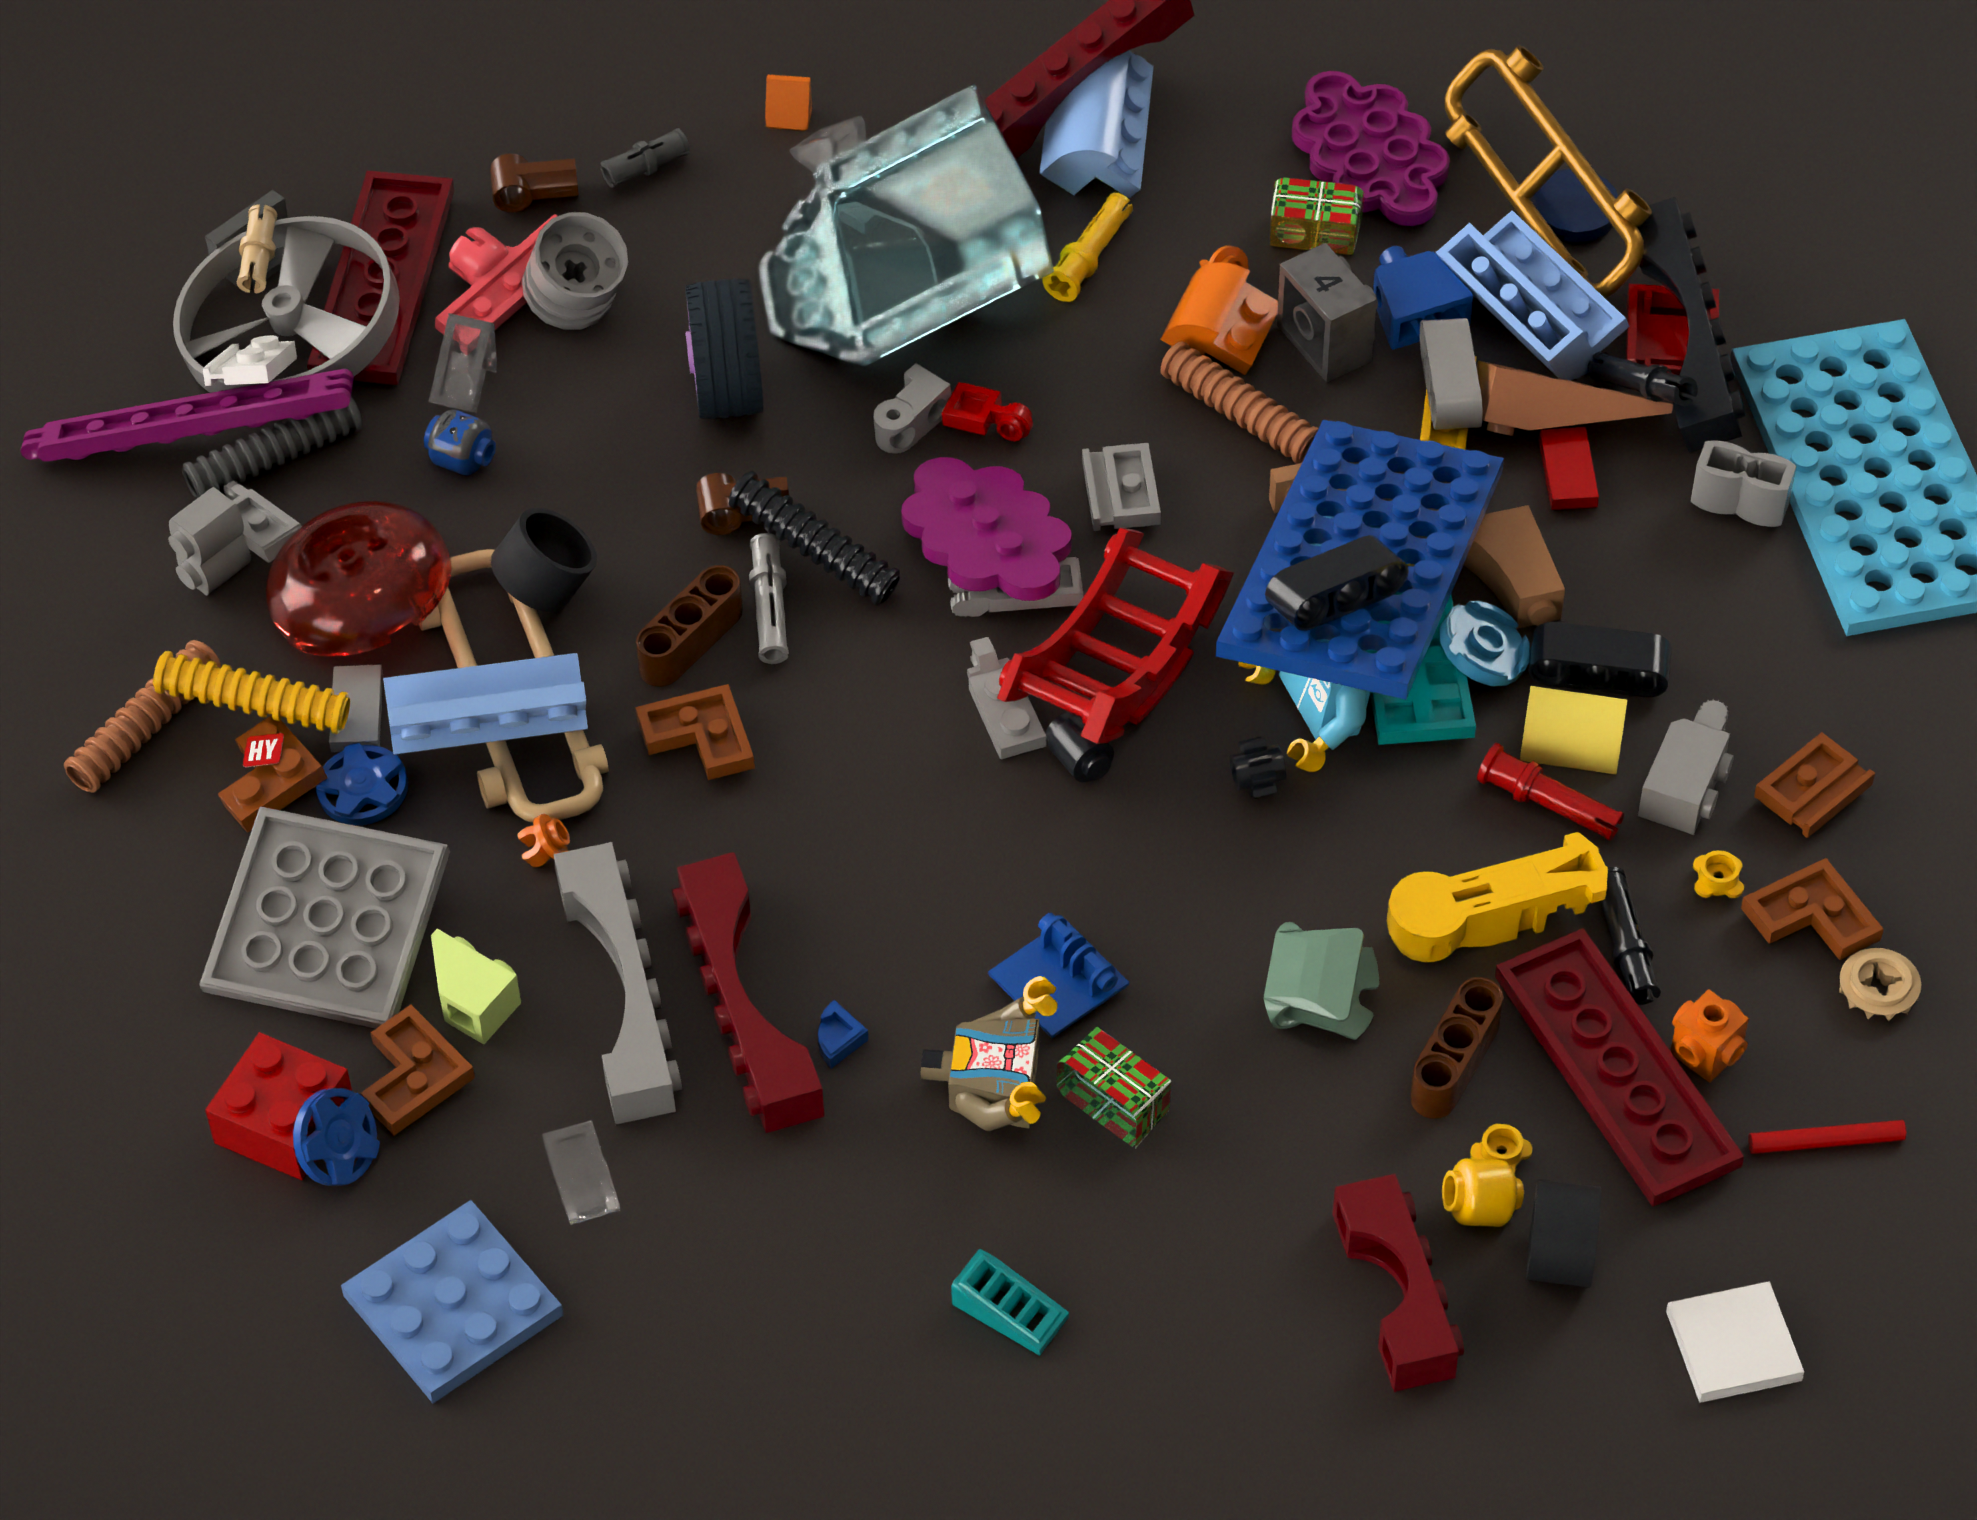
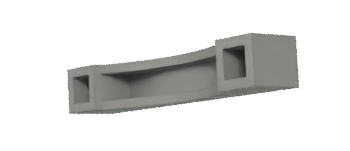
(636, 1071)

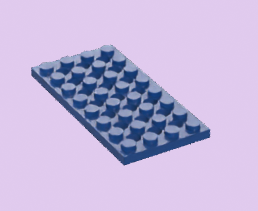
(1428, 585)

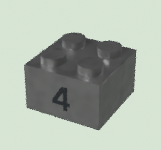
(1326, 312)

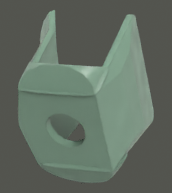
(1319, 979)

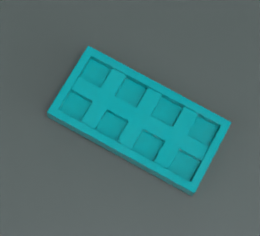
(1436, 705)

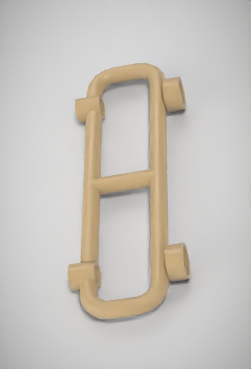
(502, 782)

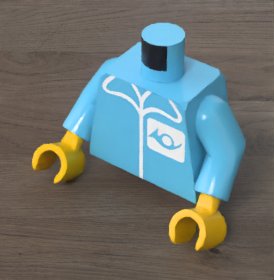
(1328, 709)

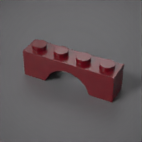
(1379, 1228)

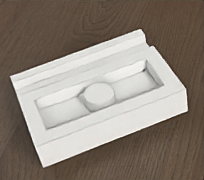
(253, 365)

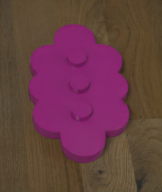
(1371, 143)
(986, 529)

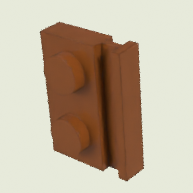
(1814, 784)

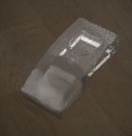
(580, 1172)

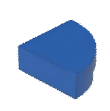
(839, 1034)

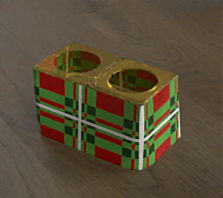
(1315, 214)

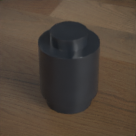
(1078, 755)

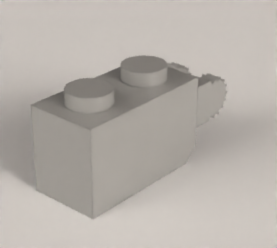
(1687, 770)

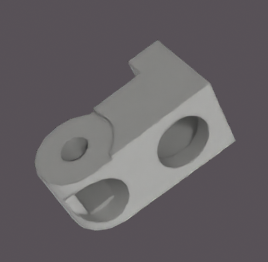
(912, 412)

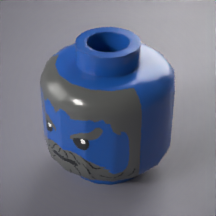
(459, 442)

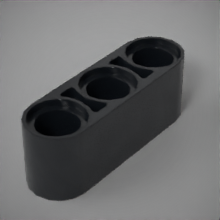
(1336, 582)
(1600, 659)

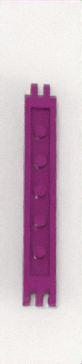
(189, 416)

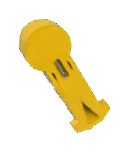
(1490, 905)

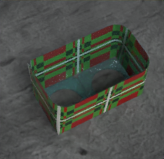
(1114, 1086)

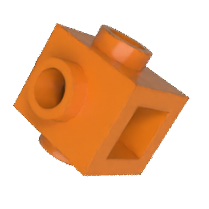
(1709, 1035)

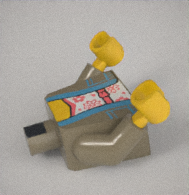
(996, 1062)

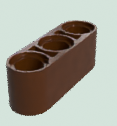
(689, 625)
(1452, 1066)

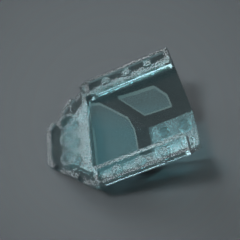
(905, 236)

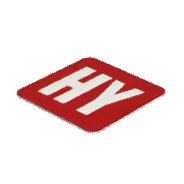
(263, 750)

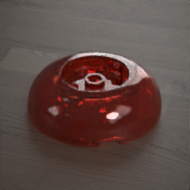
(356, 578)

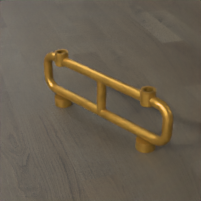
(1623, 212)

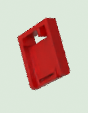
(1655, 336)

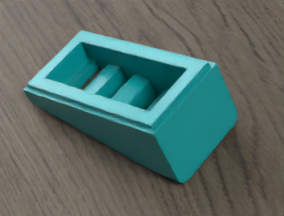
(1001, 1277)

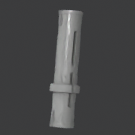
(768, 582)

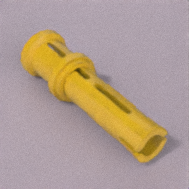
(1080, 258)

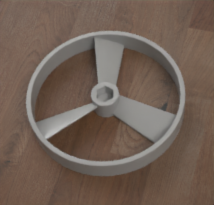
(306, 248)

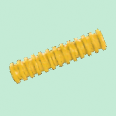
(251, 692)

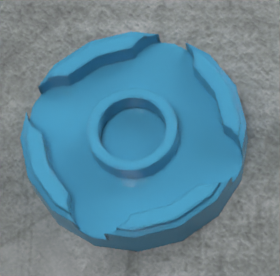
(1484, 643)

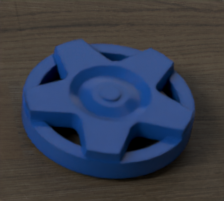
(362, 783)
(338, 1136)

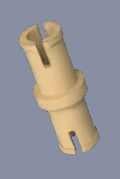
(257, 248)

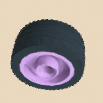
(724, 348)

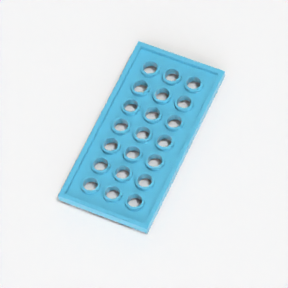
(1877, 528)

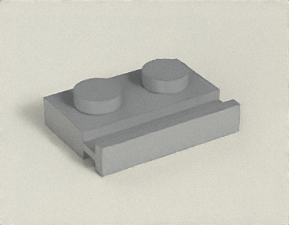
(1121, 486)

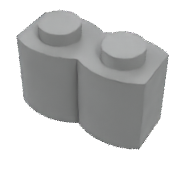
(1743, 483)
(209, 541)

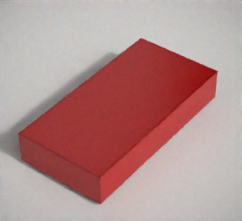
(1568, 468)

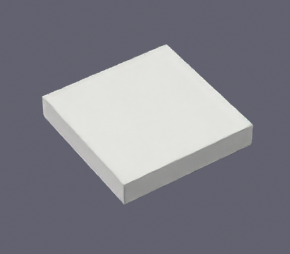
(1734, 1342)

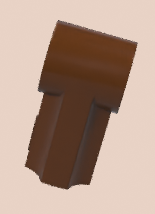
(520, 182)
(713, 502)

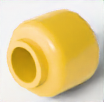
(1482, 1192)

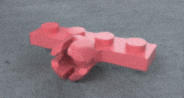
(494, 277)

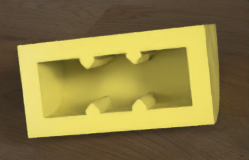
(1573, 730)

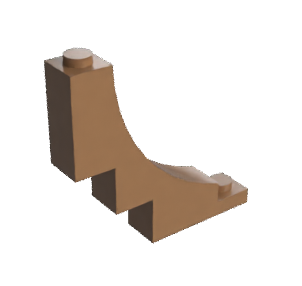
(1504, 555)

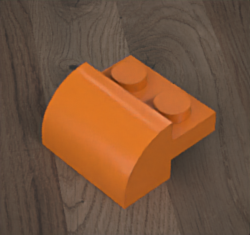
(1223, 316)

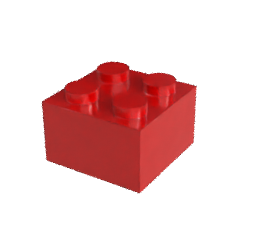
(262, 1099)

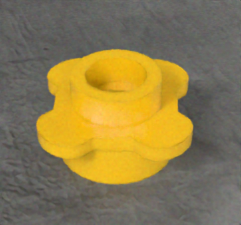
(1718, 864)
(1505, 1138)

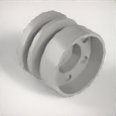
(574, 270)

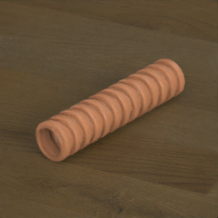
(1238, 401)
(129, 729)

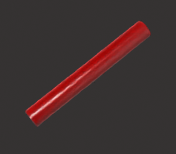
(1827, 1136)

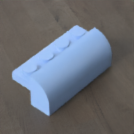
(1101, 128)
(1534, 294)
(485, 703)

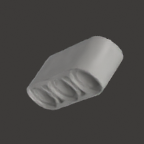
(1450, 374)

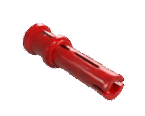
(1529, 783)

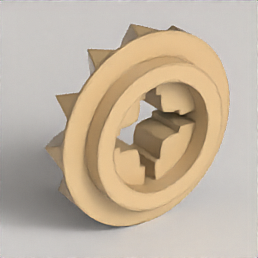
(1892, 970)

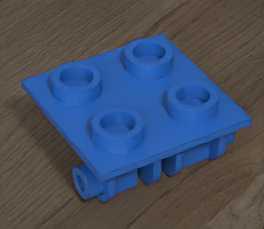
(1067, 961)

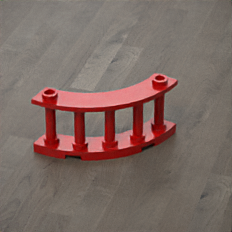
(1150, 676)

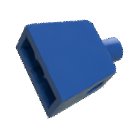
(1416, 291)

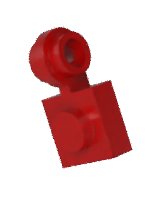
(977, 407)

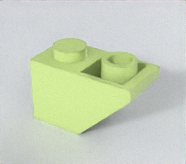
(473, 989)

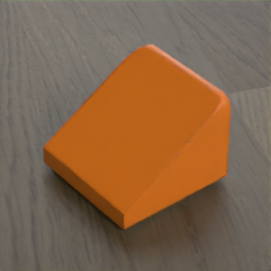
(788, 102)

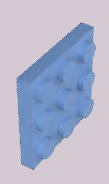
(452, 1301)

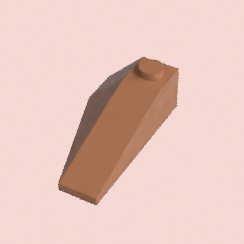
(1535, 401)

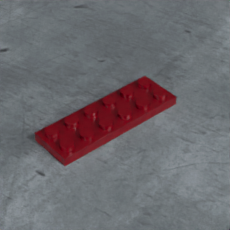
(407, 222)
(1619, 1067)

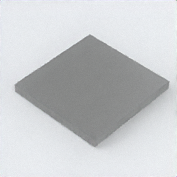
(325, 918)

